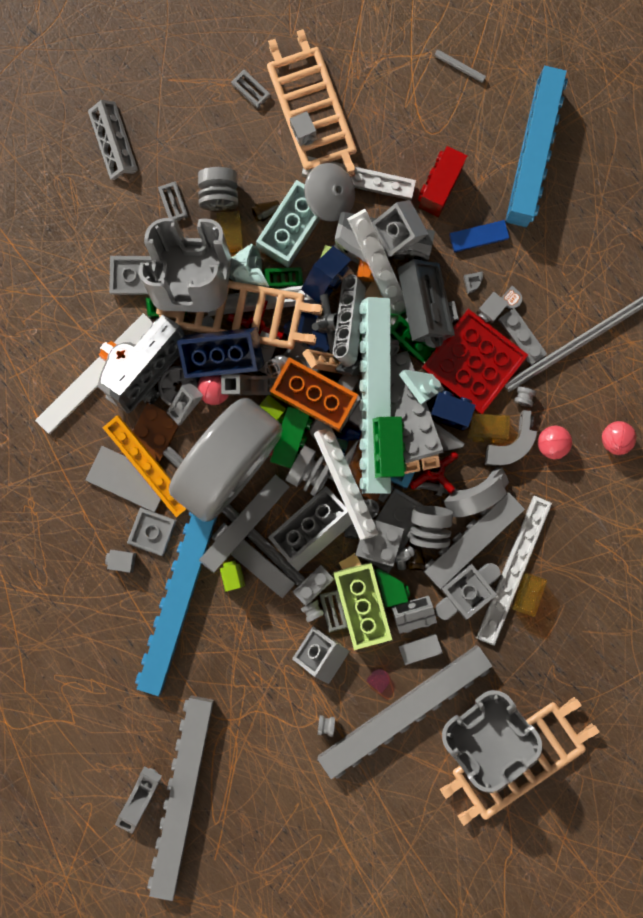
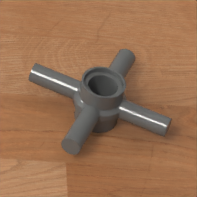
(326, 322)

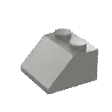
(399, 227)
(320, 655)

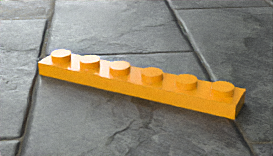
(143, 462)

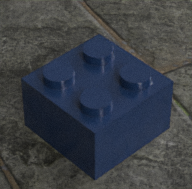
(326, 274)
(452, 411)

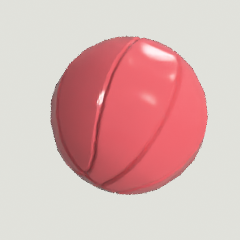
(211, 389)
(619, 438)
(554, 442)

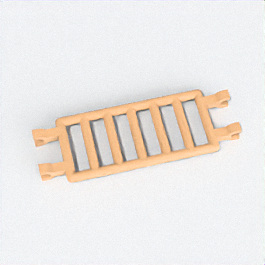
(333, 100)
(300, 307)
(578, 739)

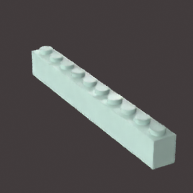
(374, 385)

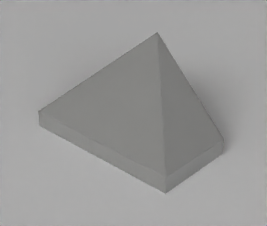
(447, 440)

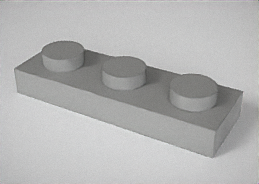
(522, 336)

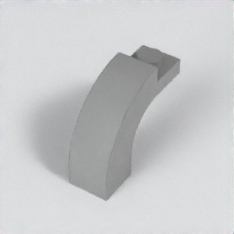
(246, 385)
(508, 454)
(479, 497)
(138, 799)

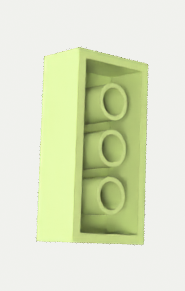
(362, 605)

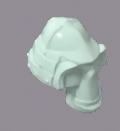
(247, 267)

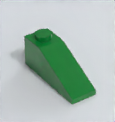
(400, 331)

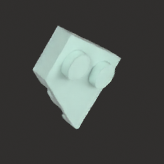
(422, 385)

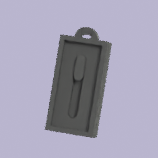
(426, 302)

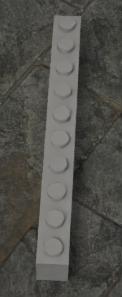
(404, 711)
(181, 798)

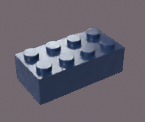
(221, 352)

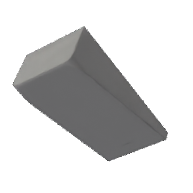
(184, 403)
(420, 649)

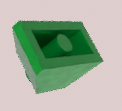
(391, 589)

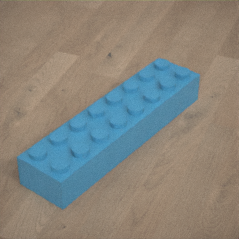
(536, 146)

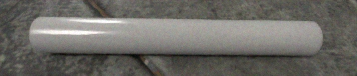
(460, 66)

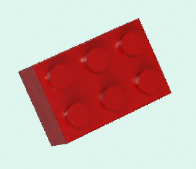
(441, 180)

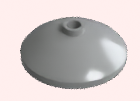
(322, 193)

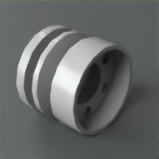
(218, 189)
(309, 470)
(431, 526)

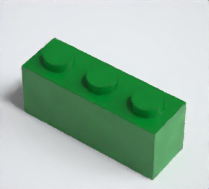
(292, 437)
(388, 447)

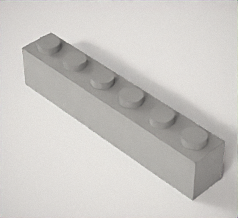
(473, 540)

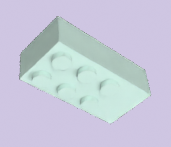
(288, 227)

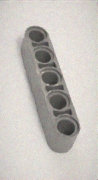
(348, 321)
(259, 565)

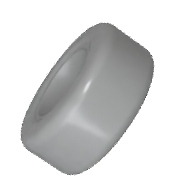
(225, 459)

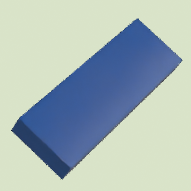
(479, 236)

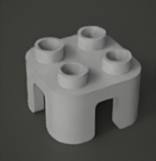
(186, 271)
(492, 742)

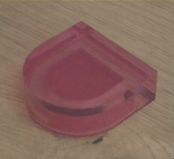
(379, 679)

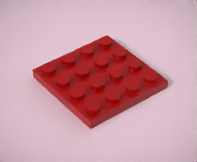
(475, 361)

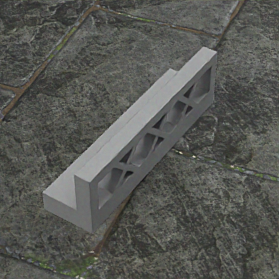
(115, 136)

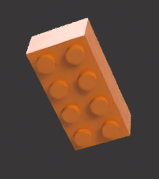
(314, 394)

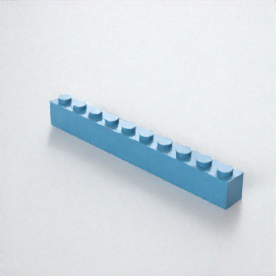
(174, 606)

